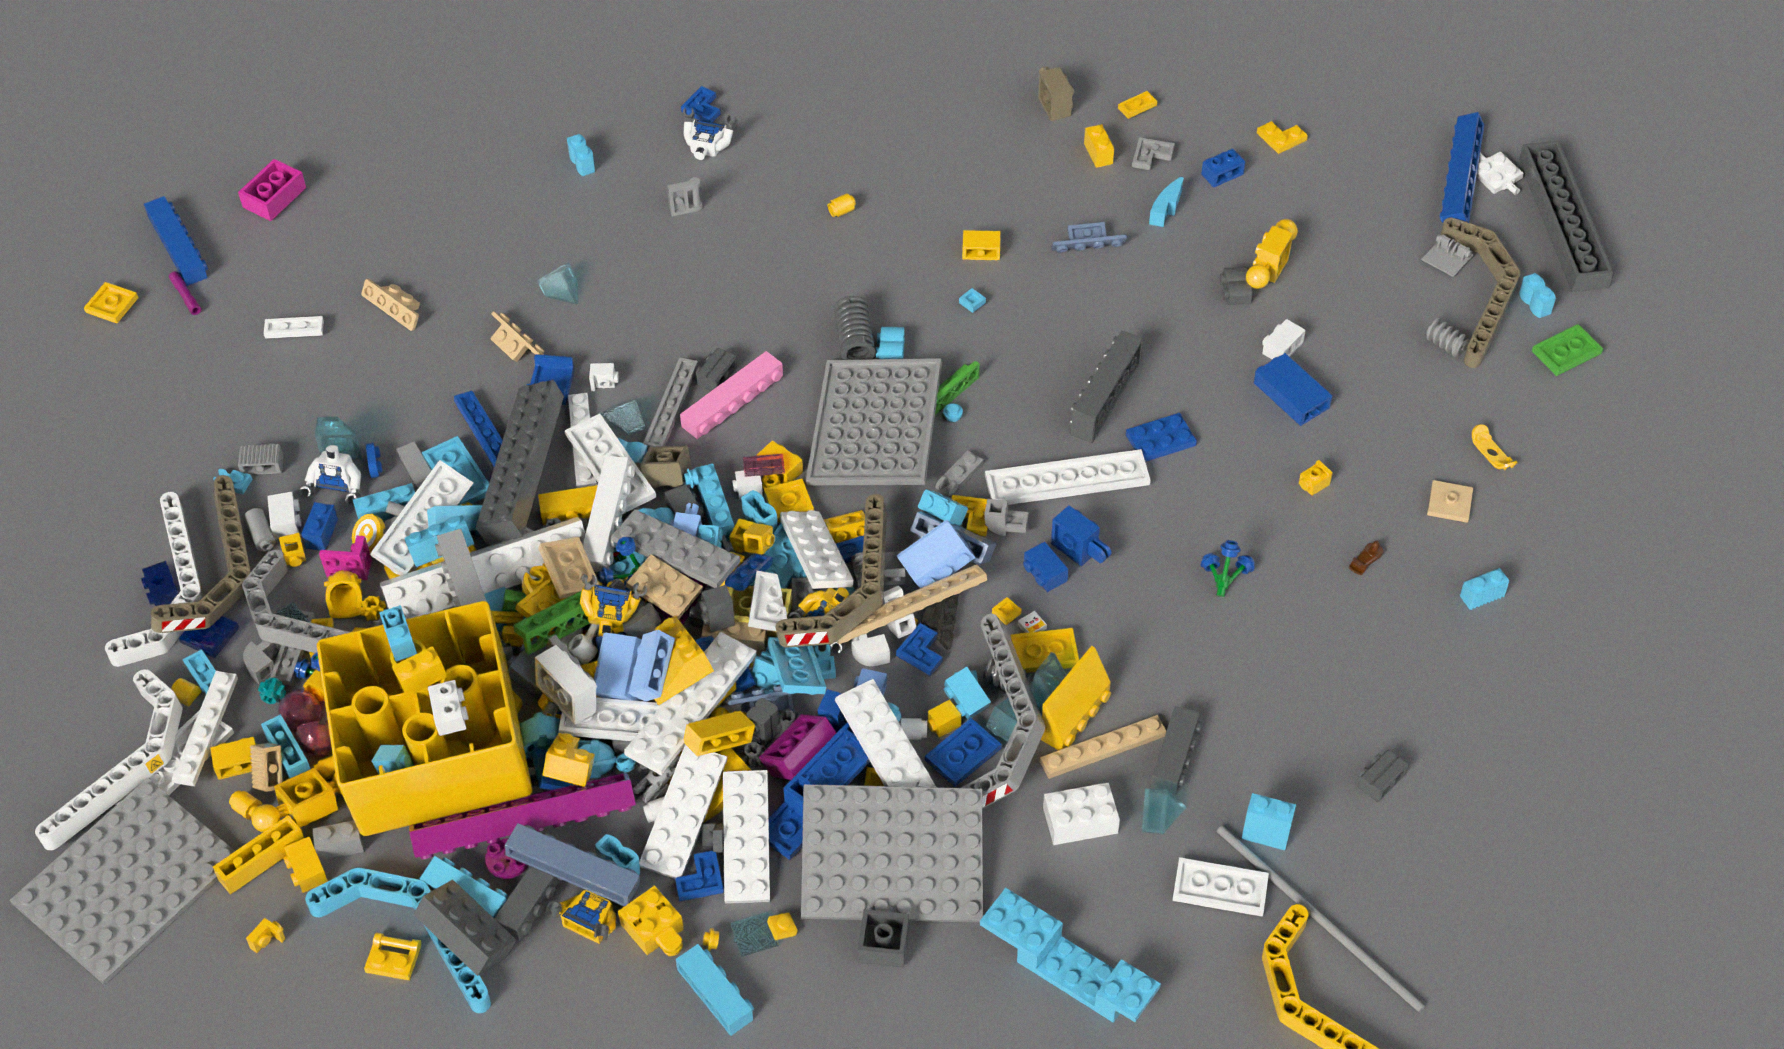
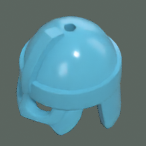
(603, 759)

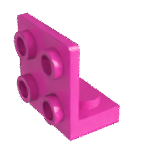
(356, 561)

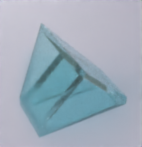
(561, 284)
(625, 416)
(1160, 810)

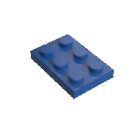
(1161, 437)
(963, 752)

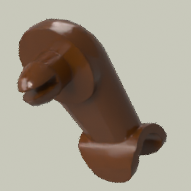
(1370, 554)

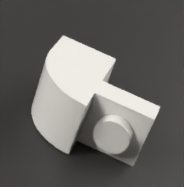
(901, 626)
(871, 651)

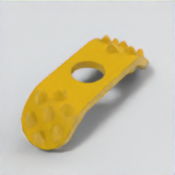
(1483, 441)

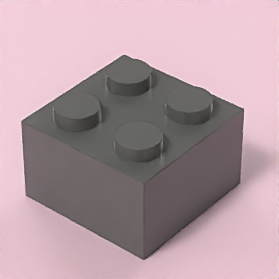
(883, 938)

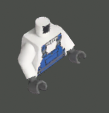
(707, 137)
(333, 472)

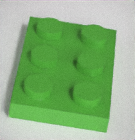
(1567, 349)

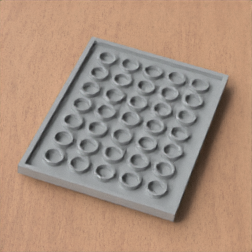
(874, 422)
(892, 852)
(123, 881)

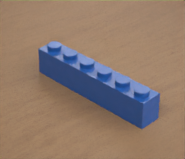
(175, 240)

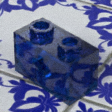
(160, 584)

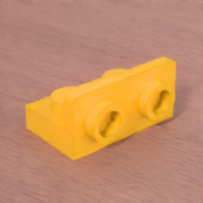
(846, 526)

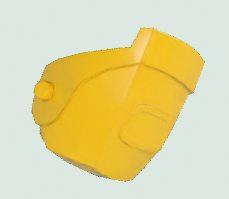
(343, 594)

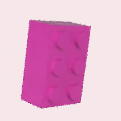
(272, 189)

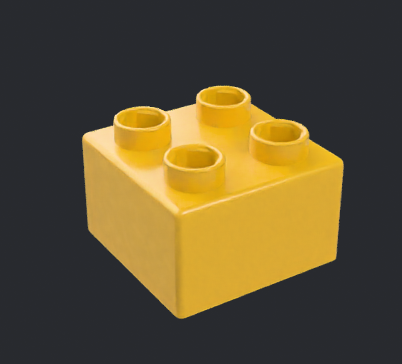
(370, 710)

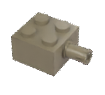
(1055, 93)
(665, 465)

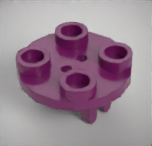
(497, 861)

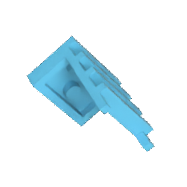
(764, 671)

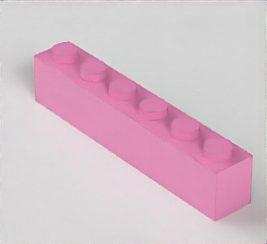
(731, 395)

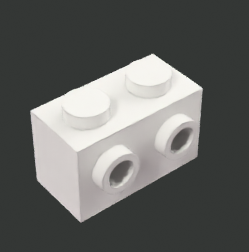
(447, 707)

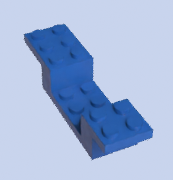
(833, 765)

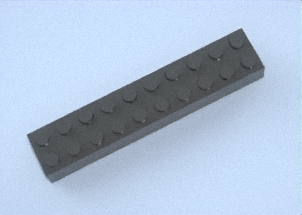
(1565, 216)
(520, 462)

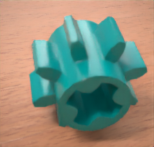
(271, 690)

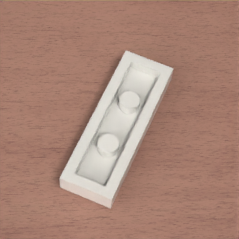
(293, 327)

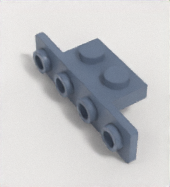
(1088, 235)
(776, 696)

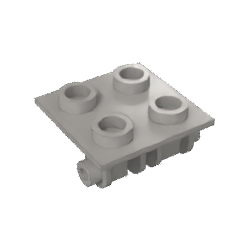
(1448, 255)

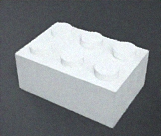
(565, 684)
(1081, 813)

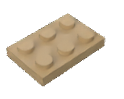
(566, 565)
(665, 586)

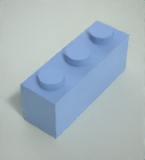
(651, 665)

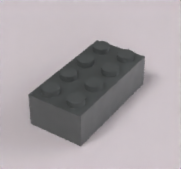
(464, 927)

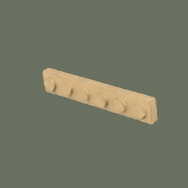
(1102, 746)

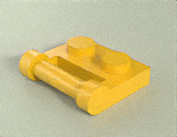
(392, 963)

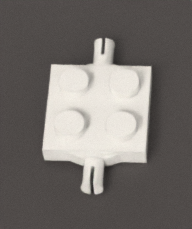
(1498, 173)

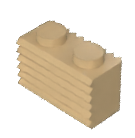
(266, 766)

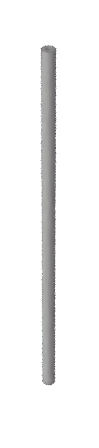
(1322, 920)

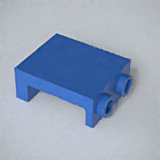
(554, 368)

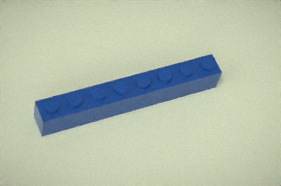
(1463, 168)

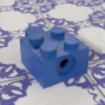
(1078, 537)

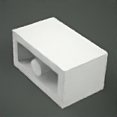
(1284, 339)
(283, 514)

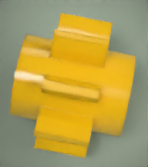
(371, 607)

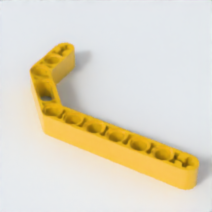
(1290, 999)

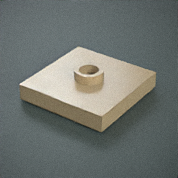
(1450, 501)

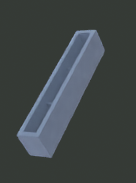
(572, 864)

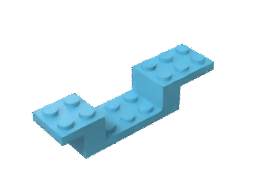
(1066, 965)

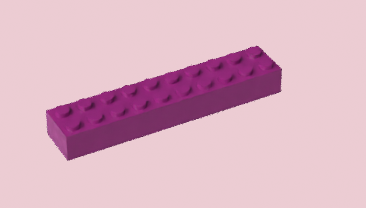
(536, 810)

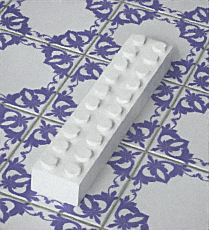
(495, 565)

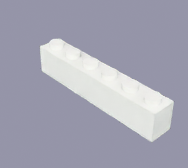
(607, 511)

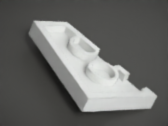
(767, 602)

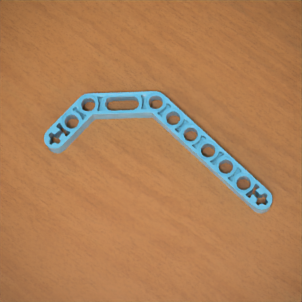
(321, 905)

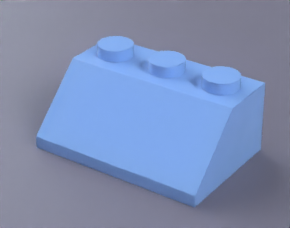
(936, 555)
(616, 666)

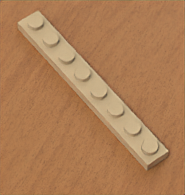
(918, 600)

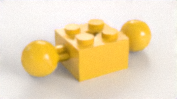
(1272, 254)
(302, 798)

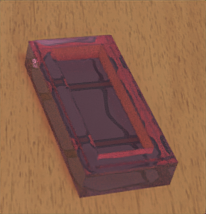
(763, 465)

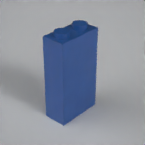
(1292, 389)

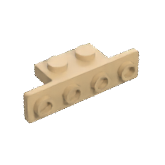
(393, 302)
(511, 340)

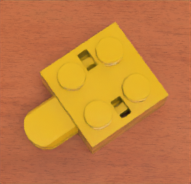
(653, 923)

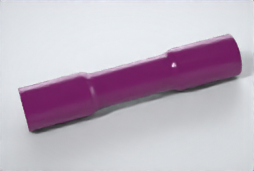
(189, 300)

